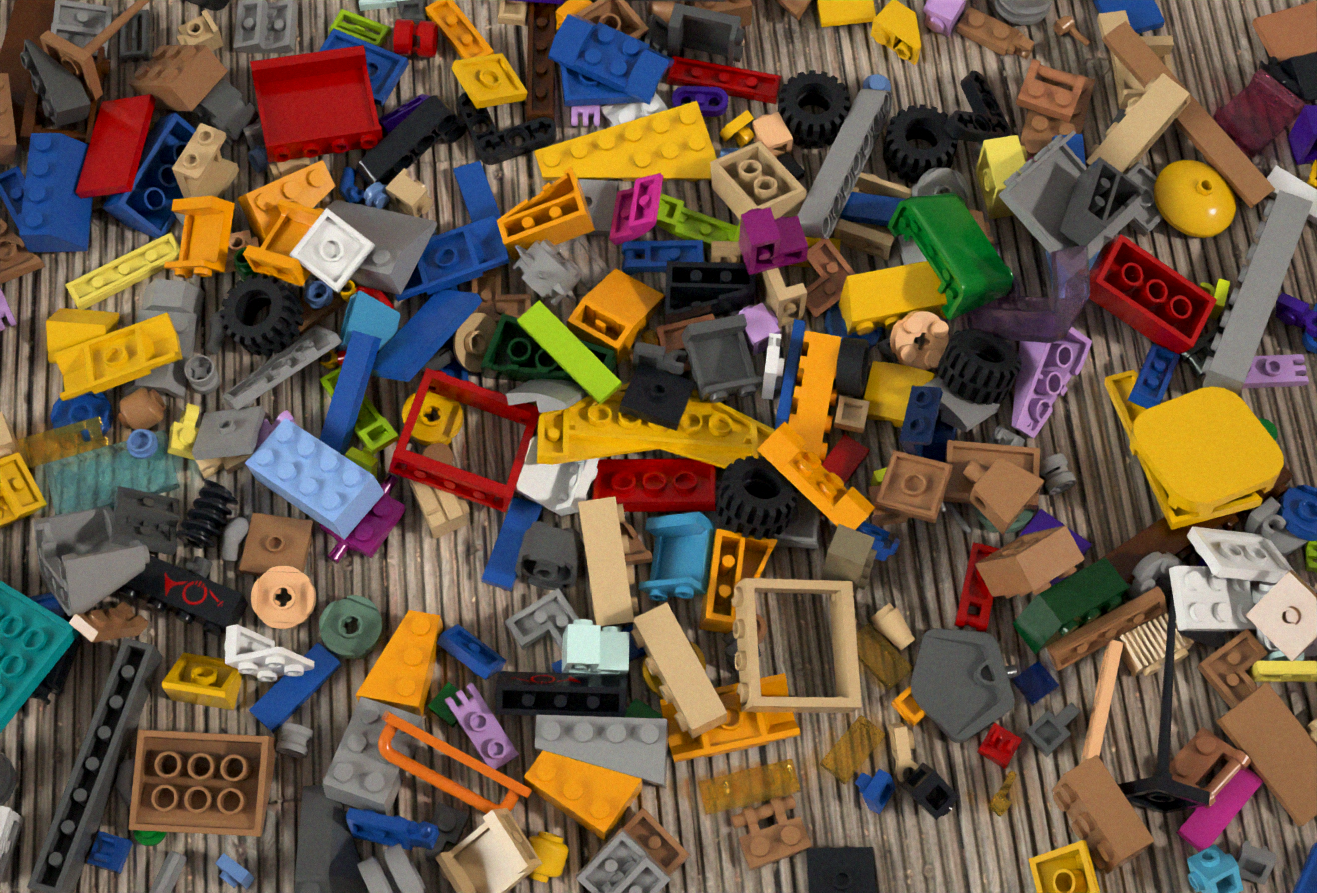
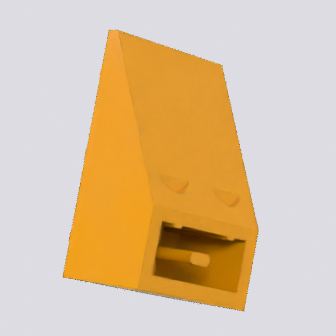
(615, 312)

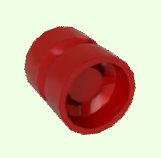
(406, 35)

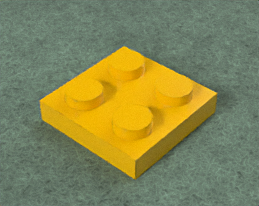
(489, 80)

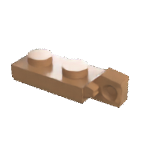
(994, 34)

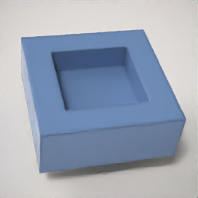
(233, 872)

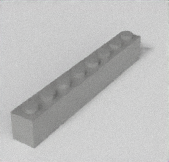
(1257, 293)

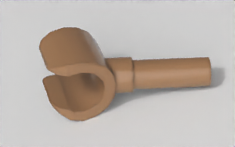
(1066, 24)

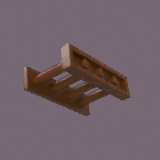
(33, 107)

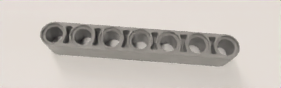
(844, 162)

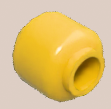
(551, 853)

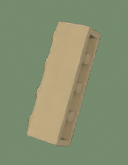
(1142, 124)
(606, 562)
(679, 671)

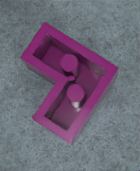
(770, 242)

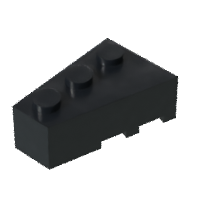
(706, 289)

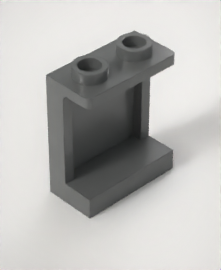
(705, 32)
(720, 358)

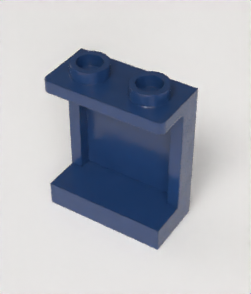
(922, 430)

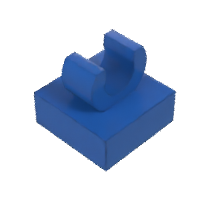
(876, 790)
(109, 852)

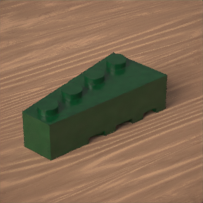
(518, 357)

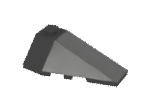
(325, 847)

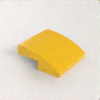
(845, 12)
(890, 390)
(17, 491)

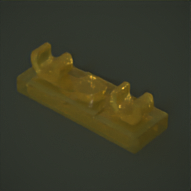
(748, 786)

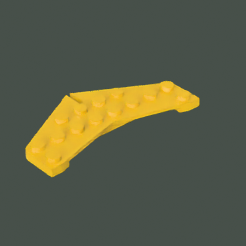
(592, 431)

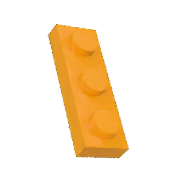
(458, 29)

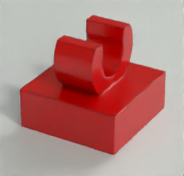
(999, 745)

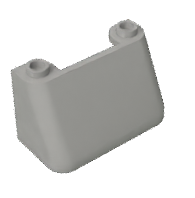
(81, 561)

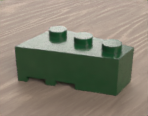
(1070, 604)

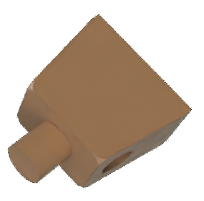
(1002, 491)

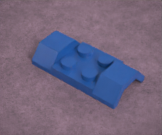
(609, 57)
(457, 258)

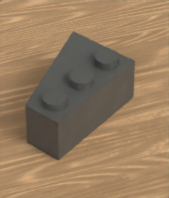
(1097, 200)

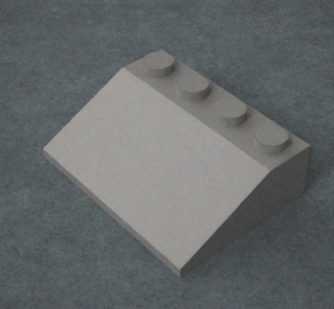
(397, 241)

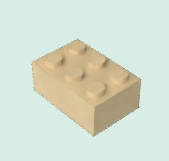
(756, 180)

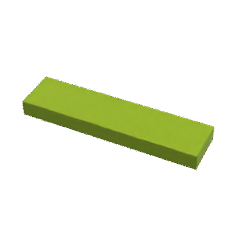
(569, 352)

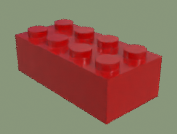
(1149, 295)

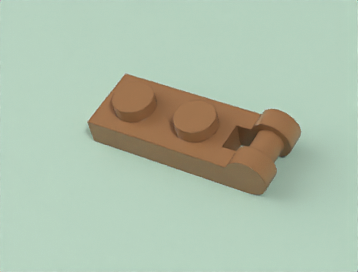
(109, 623)

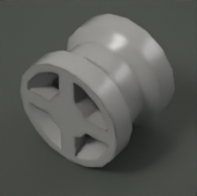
(294, 740)

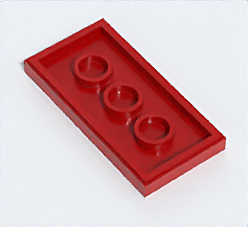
(116, 146)
(657, 484)

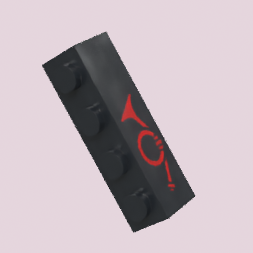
(187, 596)
(561, 694)

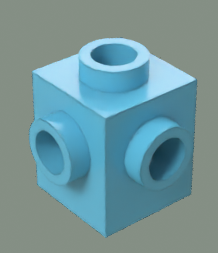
(1214, 872)

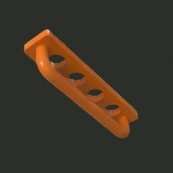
(394, 723)

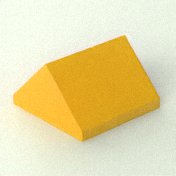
(77, 326)
(203, 681)
(1065, 870)

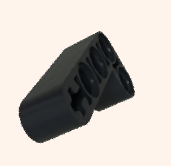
(410, 141)

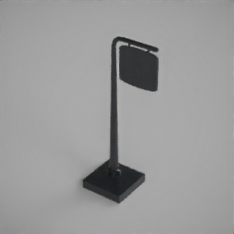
(1160, 791)

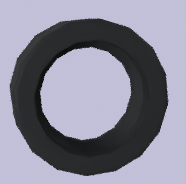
(852, 366)

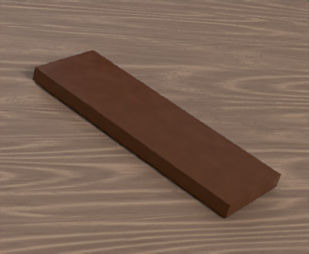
(29, 22)

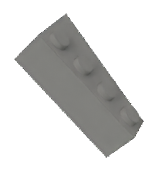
(615, 743)

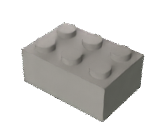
(358, 770)

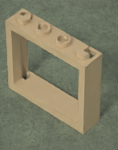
(843, 639)

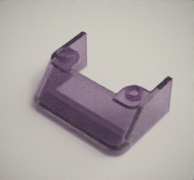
(1039, 317)

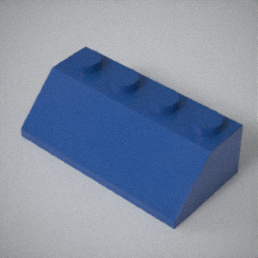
(155, 184)
(51, 210)

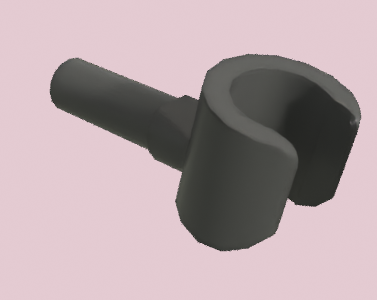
(199, 566)

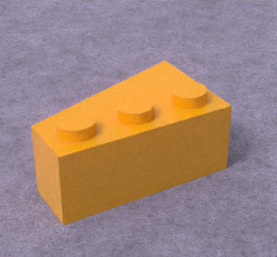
(304, 186)
(731, 562)
(583, 791)

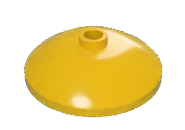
(1195, 198)

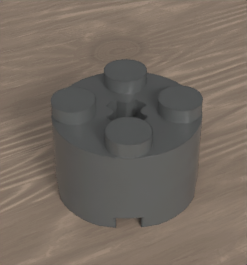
(226, 111)
(550, 556)

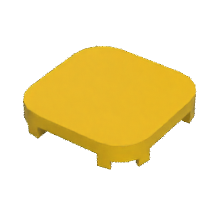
(1206, 449)

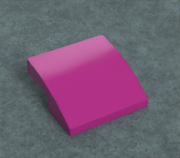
(636, 209)

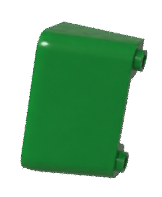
(955, 249)

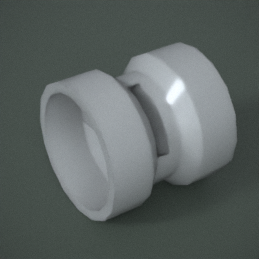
(199, 368)
(1057, 474)

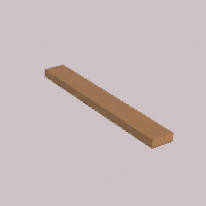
(1193, 120)

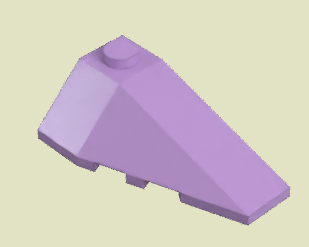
(1044, 377)

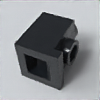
(924, 781)

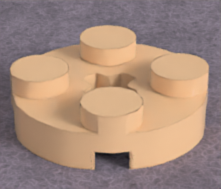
(911, 326)
(270, 610)

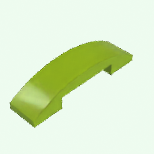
(692, 224)
(370, 426)

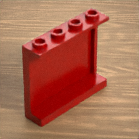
(316, 103)

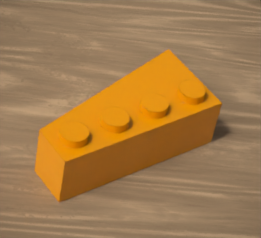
(814, 390)

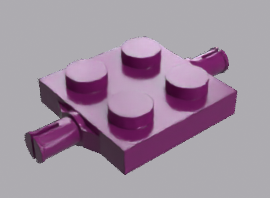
(373, 528)

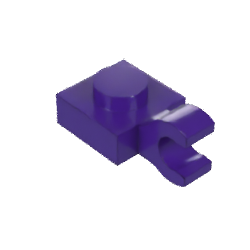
(1297, 313)

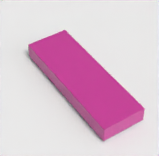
(1207, 824)

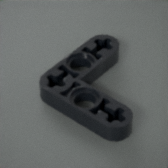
(987, 117)
(493, 139)

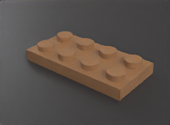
(1041, 128)

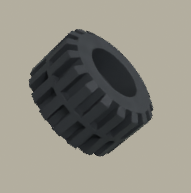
(818, 91)
(918, 124)
(247, 301)
(979, 366)
(755, 498)

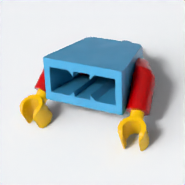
(367, 313)

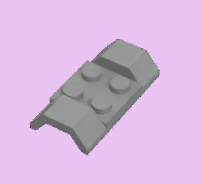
(184, 306)

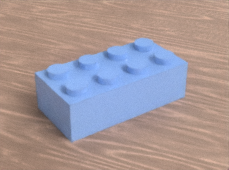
(315, 478)

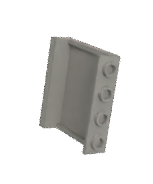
(1044, 192)

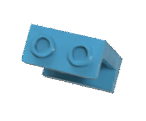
(679, 556)

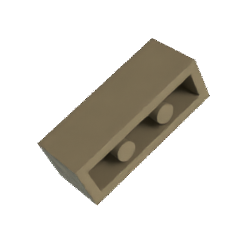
(850, 558)

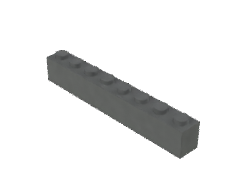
(96, 769)

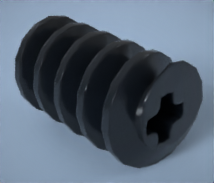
(206, 515)

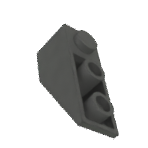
(61, 90)

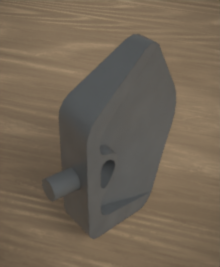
(962, 681)

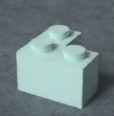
(594, 651)

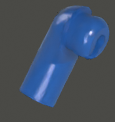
(348, 189)

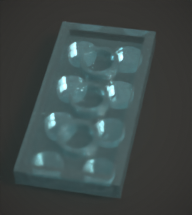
(93, 476)

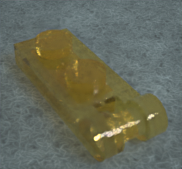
(61, 442)

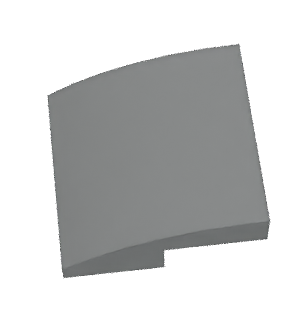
(80, 22)
(265, 26)
(548, 393)
(961, 412)
(623, 868)

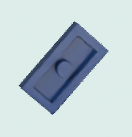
(471, 652)

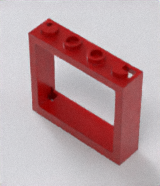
(452, 478)

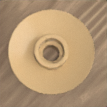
(478, 329)

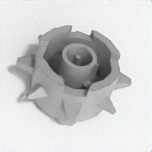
(547, 271)

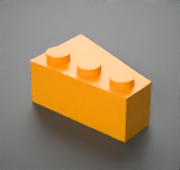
(553, 214)
(406, 664)

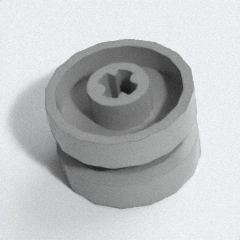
(400, 879)

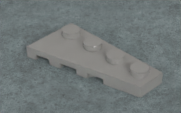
(284, 364)

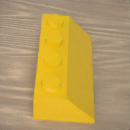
(888, 295)

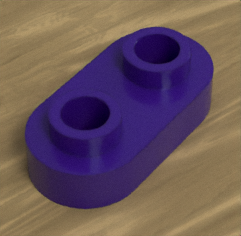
(704, 97)

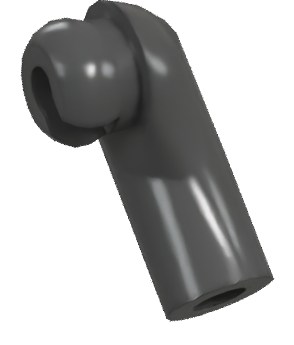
(218, 334)

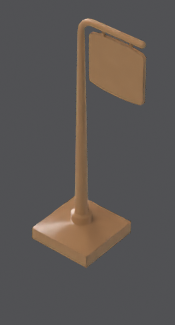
(80, 60)

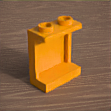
(203, 236)
(274, 253)

